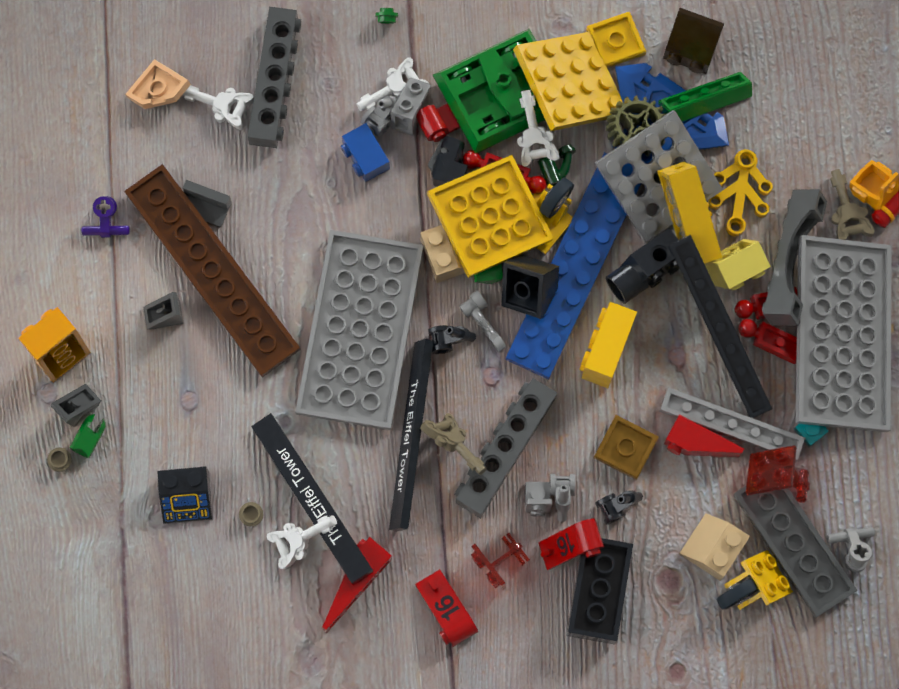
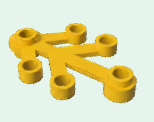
(742, 188)

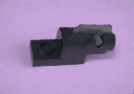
(447, 161)

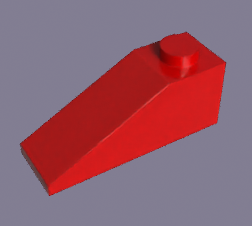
(695, 440)

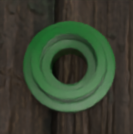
(386, 16)

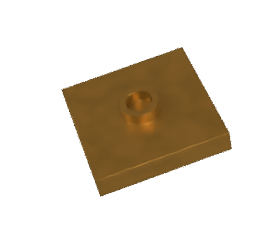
(626, 447)

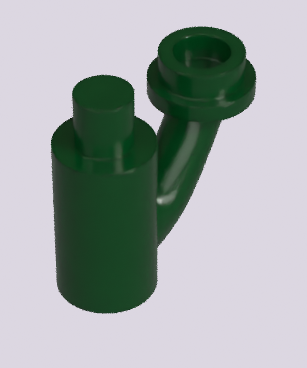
(549, 168)

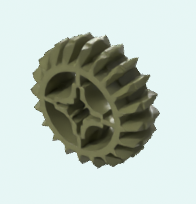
(623, 114)

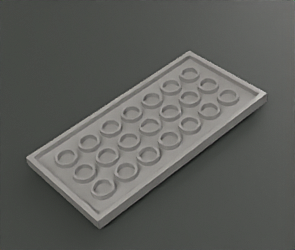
(359, 330)
(844, 334)

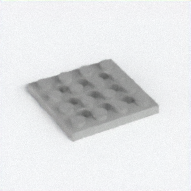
(631, 151)

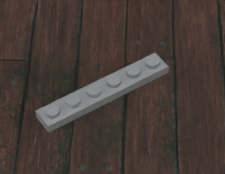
(729, 422)

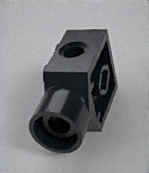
(642, 269)

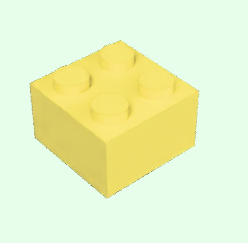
(738, 264)

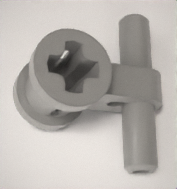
(378, 117)
(562, 488)
(859, 551)

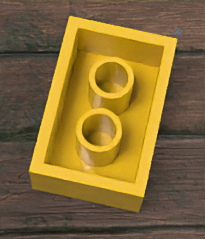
(607, 344)

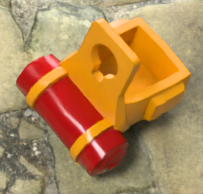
(879, 189)

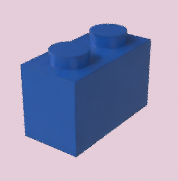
(365, 152)

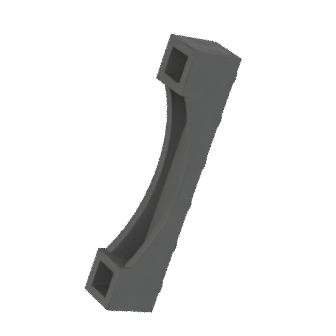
(804, 212)

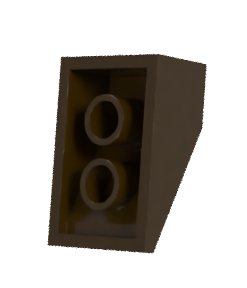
(693, 41)

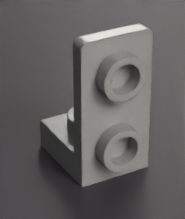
(407, 106)
(537, 498)

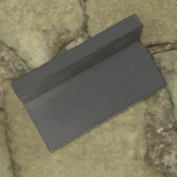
(209, 203)

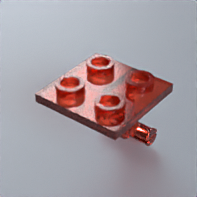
(776, 471)
(492, 575)

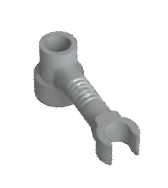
(474, 307)

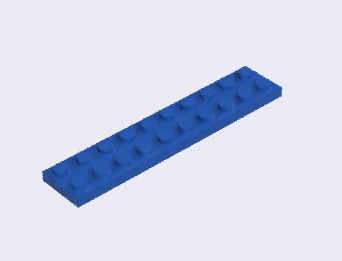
(579, 263)

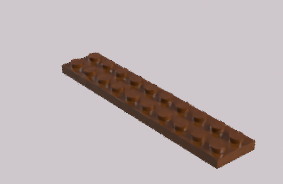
(212, 270)

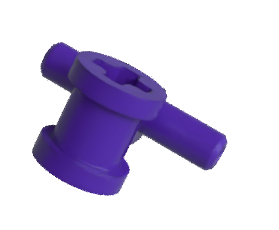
(105, 229)

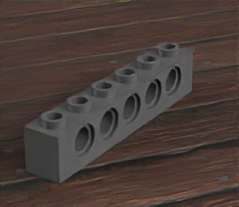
(277, 21)
(533, 392)

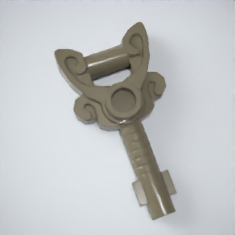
(848, 211)
(452, 440)

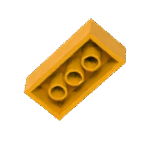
(54, 344)

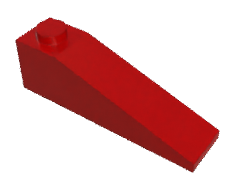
(349, 593)

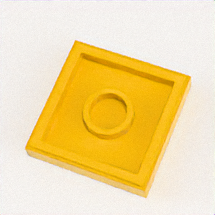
(617, 39)

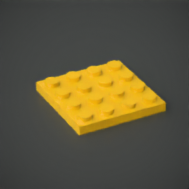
(568, 80)
(489, 216)

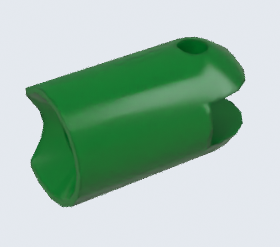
(86, 438)

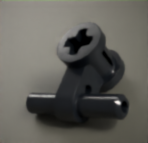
(446, 336)
(614, 506)

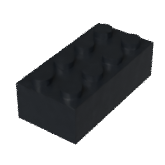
(600, 593)

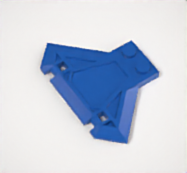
(629, 83)

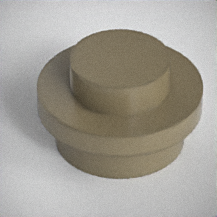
(59, 459)
(251, 514)

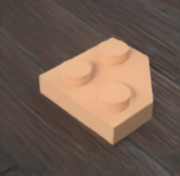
(157, 86)

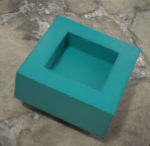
(811, 432)

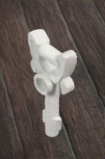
(394, 85)
(222, 104)
(535, 134)
(298, 540)

